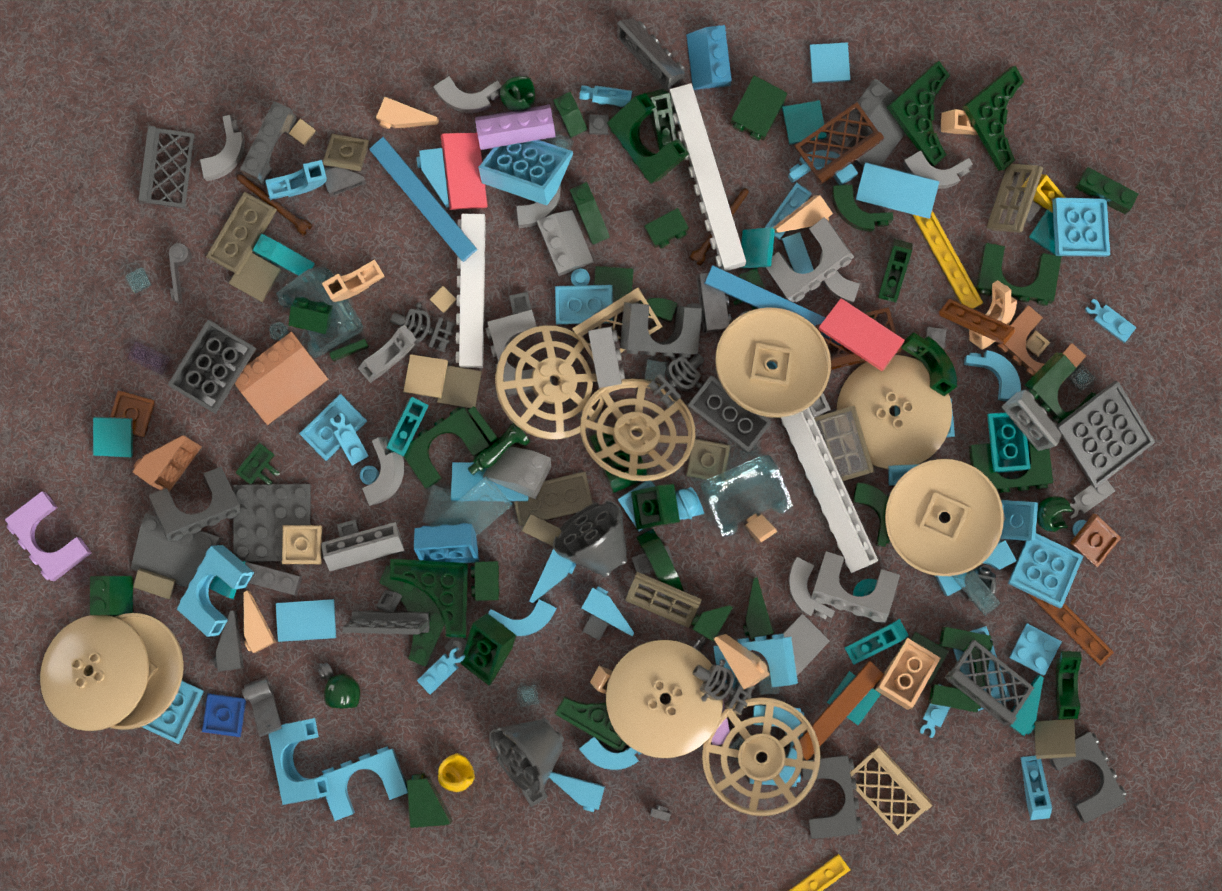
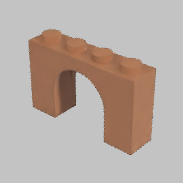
(1017, 343)

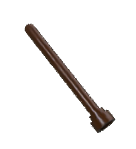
(300, 224)
(699, 255)

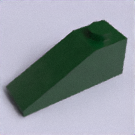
(662, 117)
(589, 213)
(895, 270)
(756, 617)

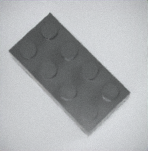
(728, 417)

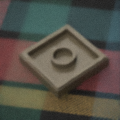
(346, 152)
(256, 277)
(460, 387)
(707, 459)
(1055, 739)

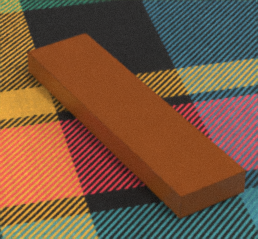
(977, 321)

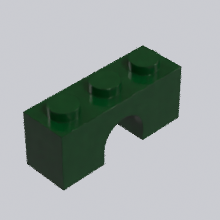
(1098, 185)

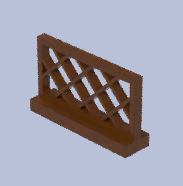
(845, 158)
(850, 358)

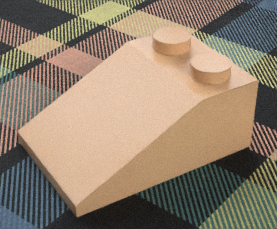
(907, 674)

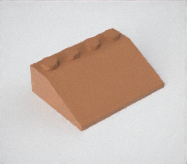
(280, 378)
(167, 463)

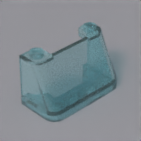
(344, 320)
(745, 492)

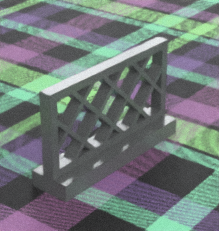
(150, 161)
(387, 622)
(982, 697)

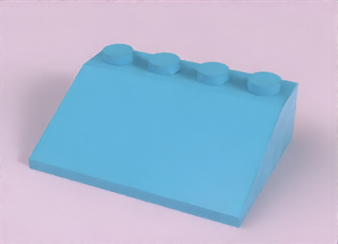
(526, 169)

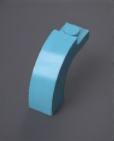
(841, 177)
(300, 182)
(1005, 372)
(534, 622)
(607, 759)

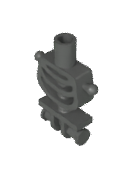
(401, 320)
(684, 372)
(716, 677)

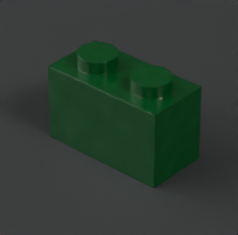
(666, 228)
(310, 315)
(486, 581)

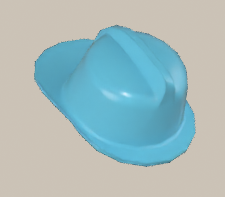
(688, 503)

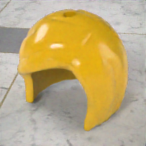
(456, 773)

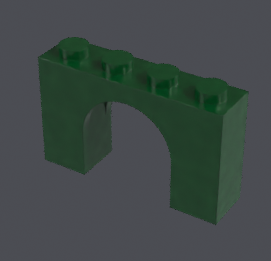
(626, 128)
(1041, 290)
(1046, 383)
(458, 424)
(1038, 475)
(960, 640)

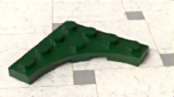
(915, 112)
(989, 115)
(443, 584)
(417, 601)
(591, 719)

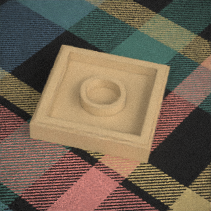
(425, 376)
(302, 544)

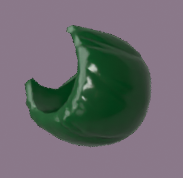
(518, 93)
(1049, 513)
(342, 692)

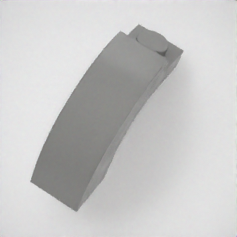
(463, 101)
(229, 157)
(919, 166)
(531, 213)
(841, 287)
(388, 355)
(390, 475)
(798, 590)

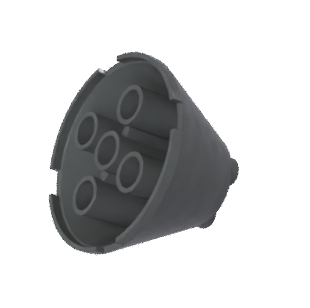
(594, 538)
(528, 752)

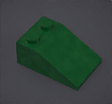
(615, 482)
(487, 648)

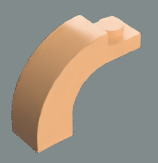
(349, 285)
(1001, 309)

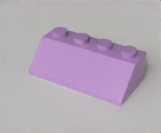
(515, 127)

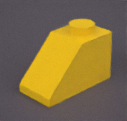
(1046, 192)

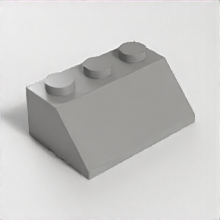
(564, 242)
(1032, 420)

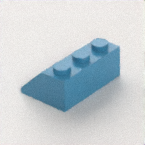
(709, 58)
(447, 543)

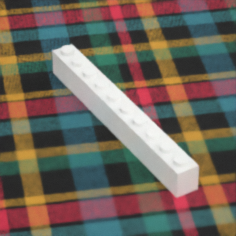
(707, 178)
(829, 490)

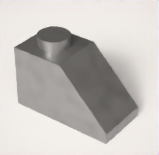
(341, 180)

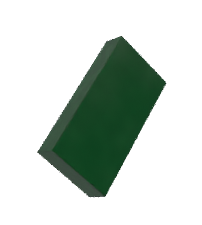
(349, 350)

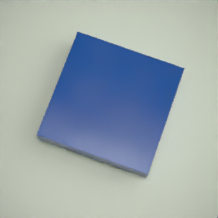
(224, 715)

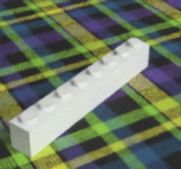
(471, 295)

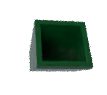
(758, 108)
(425, 803)

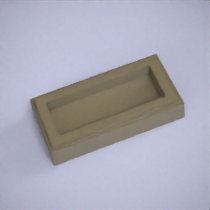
(541, 529)
(154, 583)

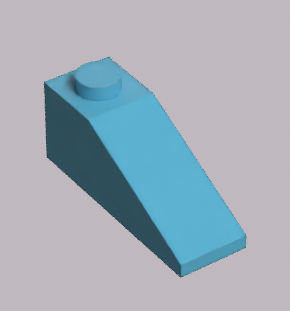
(433, 168)
(554, 572)
(603, 607)
(1036, 788)
(582, 791)

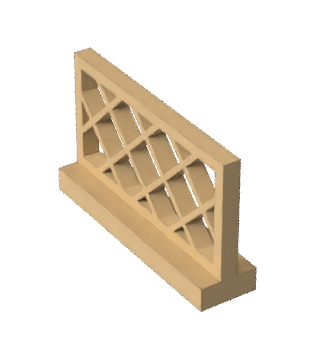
(609, 312)
(903, 782)

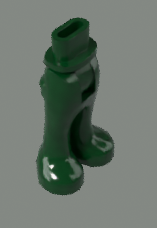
(490, 456)

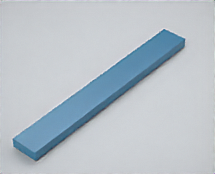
(423, 199)
(758, 296)

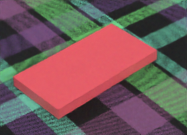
(461, 164)
(861, 334)

